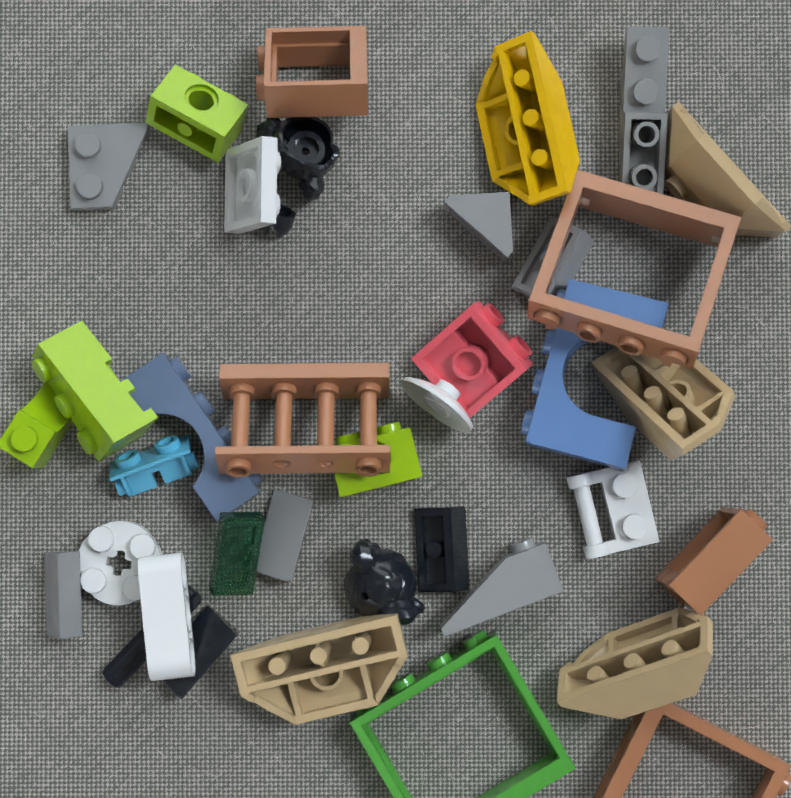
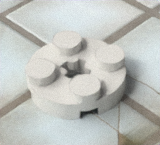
(95, 552)

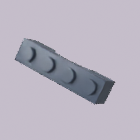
(164, 389)

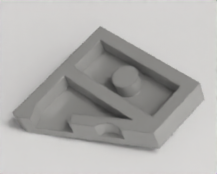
(101, 162)

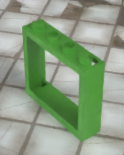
(517, 786)

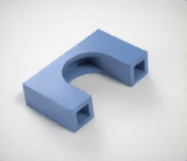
(556, 421)

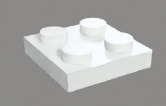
(251, 185)

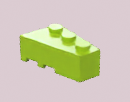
(90, 391)

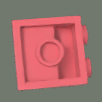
(475, 356)

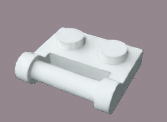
(626, 508)

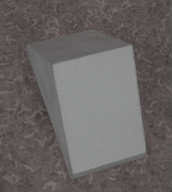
(486, 218)

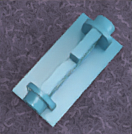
(134, 470)

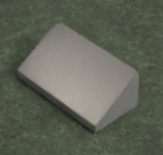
(573, 255)
(284, 535)
(63, 594)

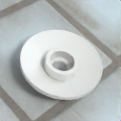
(439, 401)

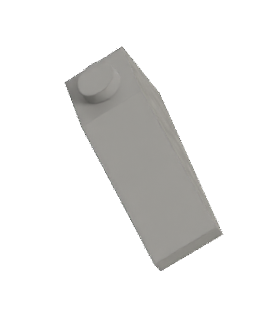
(510, 584)

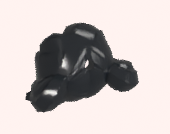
(300, 135)
(386, 579)

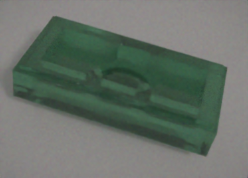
(236, 553)

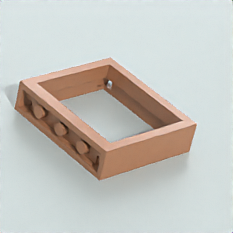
(652, 211)
(641, 729)

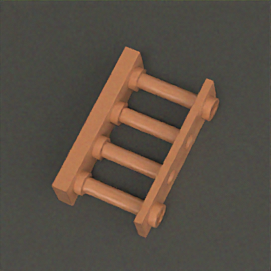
(304, 381)

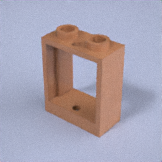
(313, 48)
(714, 558)

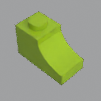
(36, 430)

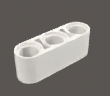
(166, 616)

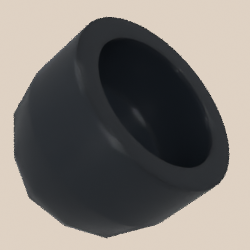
(284, 222)

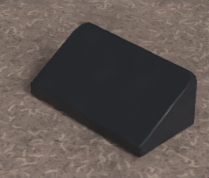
(441, 549)
(210, 638)

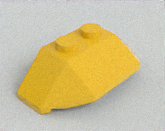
(527, 122)

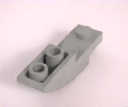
(643, 108)

